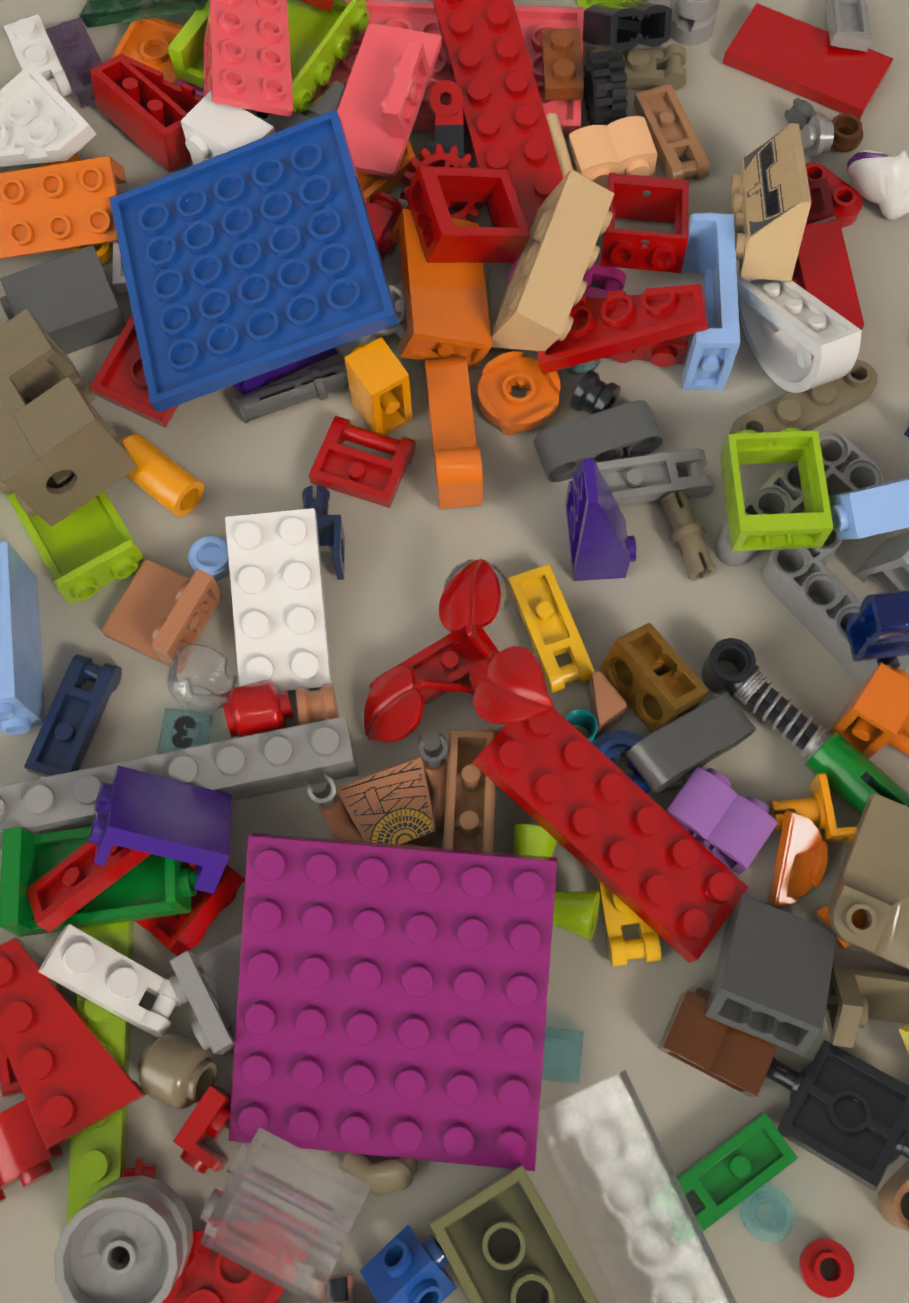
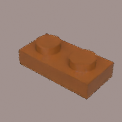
(562, 64)

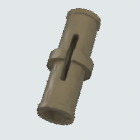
(688, 535)

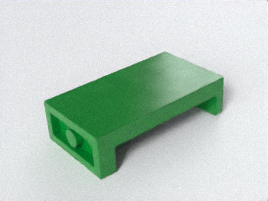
(147, 891)

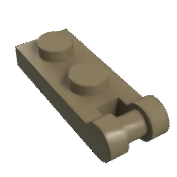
(651, 67)

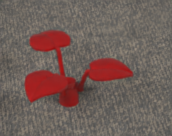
(504, 685)

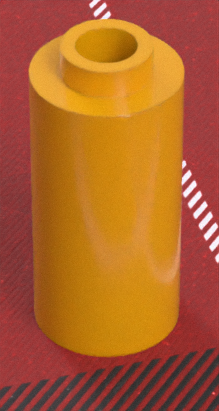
(163, 477)

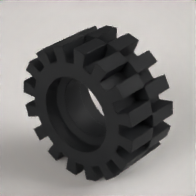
(605, 87)

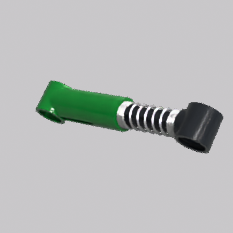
(847, 769)

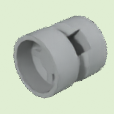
(693, 20)

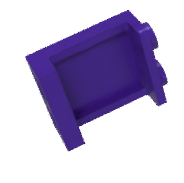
(165, 821)

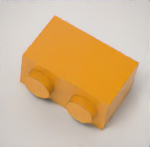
(379, 387)

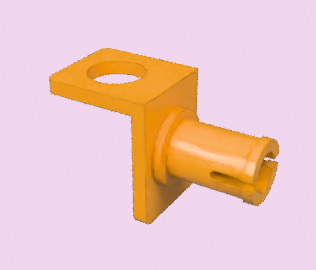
(817, 809)

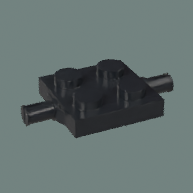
(845, 1113)

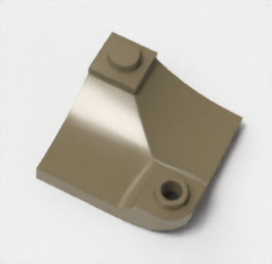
(876, 882)

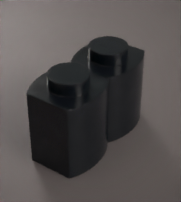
(627, 25)

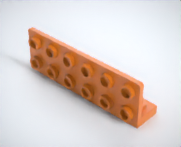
(58, 207)

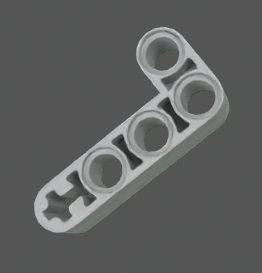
(777, 494)
(821, 620)

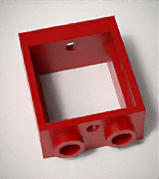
(665, 204)
(452, 244)

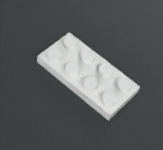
(278, 599)

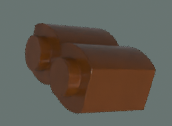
(715, 1047)

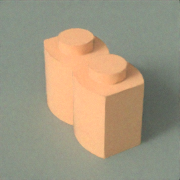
(615, 148)

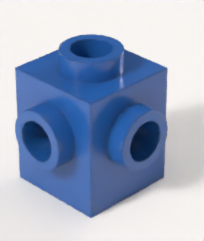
(409, 1271)

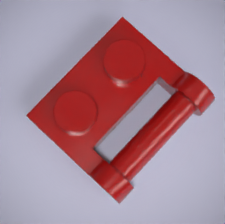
(357, 471)

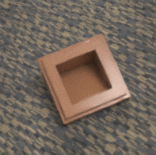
(605, 703)

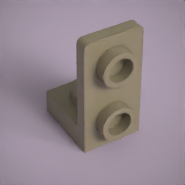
(862, 995)

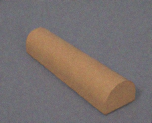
(468, 793)

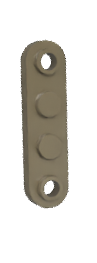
(813, 406)

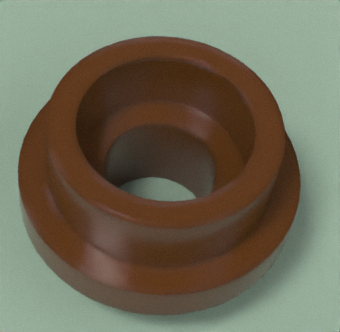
(847, 132)

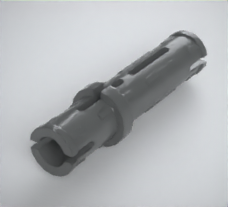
(294, 391)

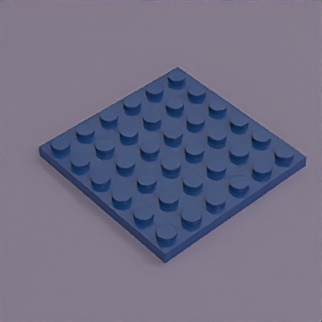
(250, 262)

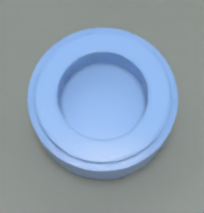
(210, 556)

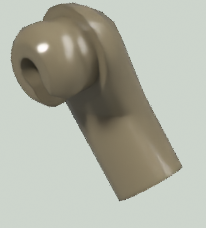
(383, 1176)

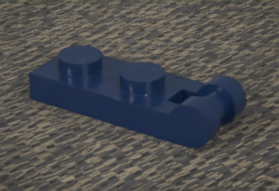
(73, 717)

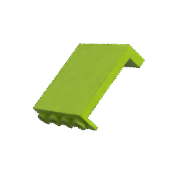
(315, 39)

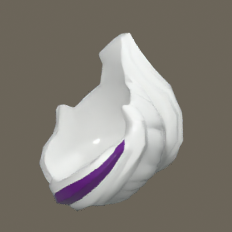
(882, 180)

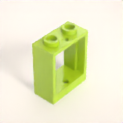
(784, 529)

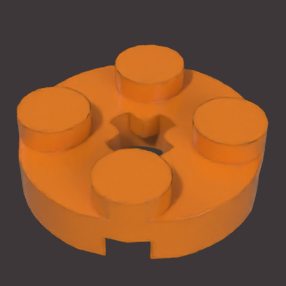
(512, 413)

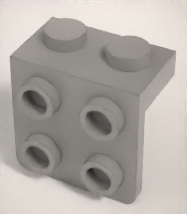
(212, 990)

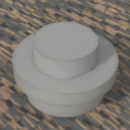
(817, 136)

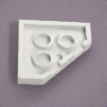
(38, 122)

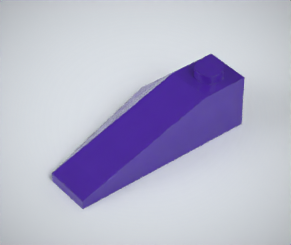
(596, 527)

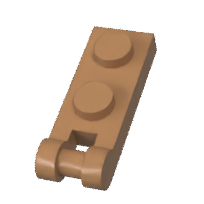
(672, 133)

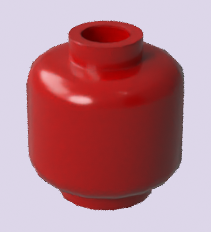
(256, 709)

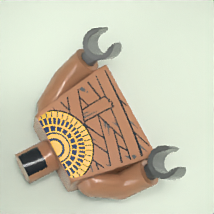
(391, 806)

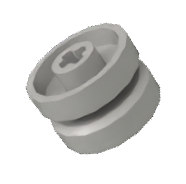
(124, 1244)

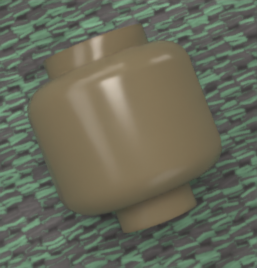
(176, 1070)

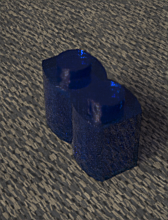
(880, 627)

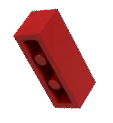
(826, 270)

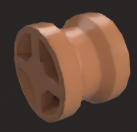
(316, 704)

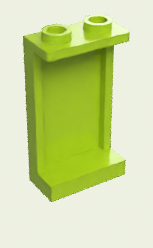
(83, 548)

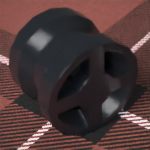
(594, 394)

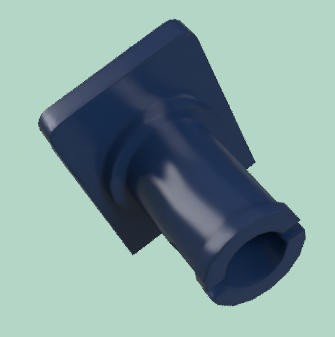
(329, 526)

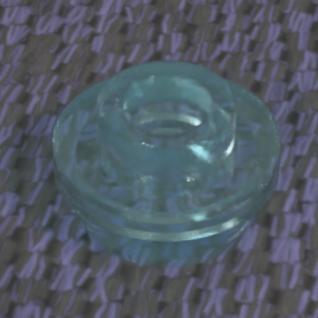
(783, 1218)

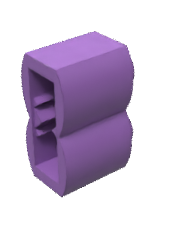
(721, 819)

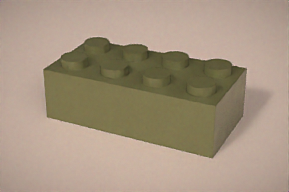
(509, 1246)

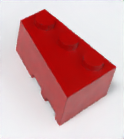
(145, 107)

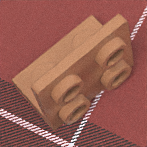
(163, 611)

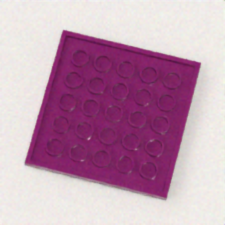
(393, 999)

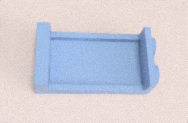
(713, 254)
(20, 646)

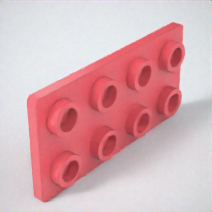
(249, 55)
(386, 95)

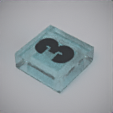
(184, 730)

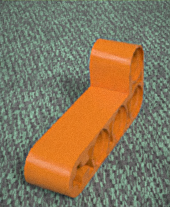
(453, 434)

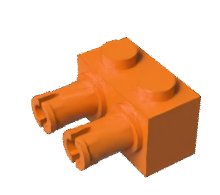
(877, 713)

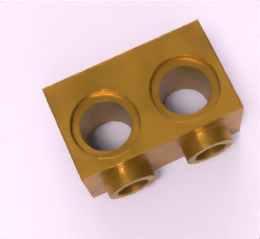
(652, 677)

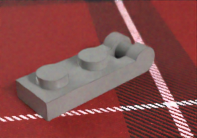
(656, 475)

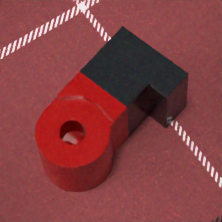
(447, 105)

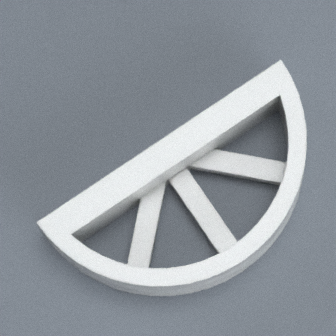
(788, 326)

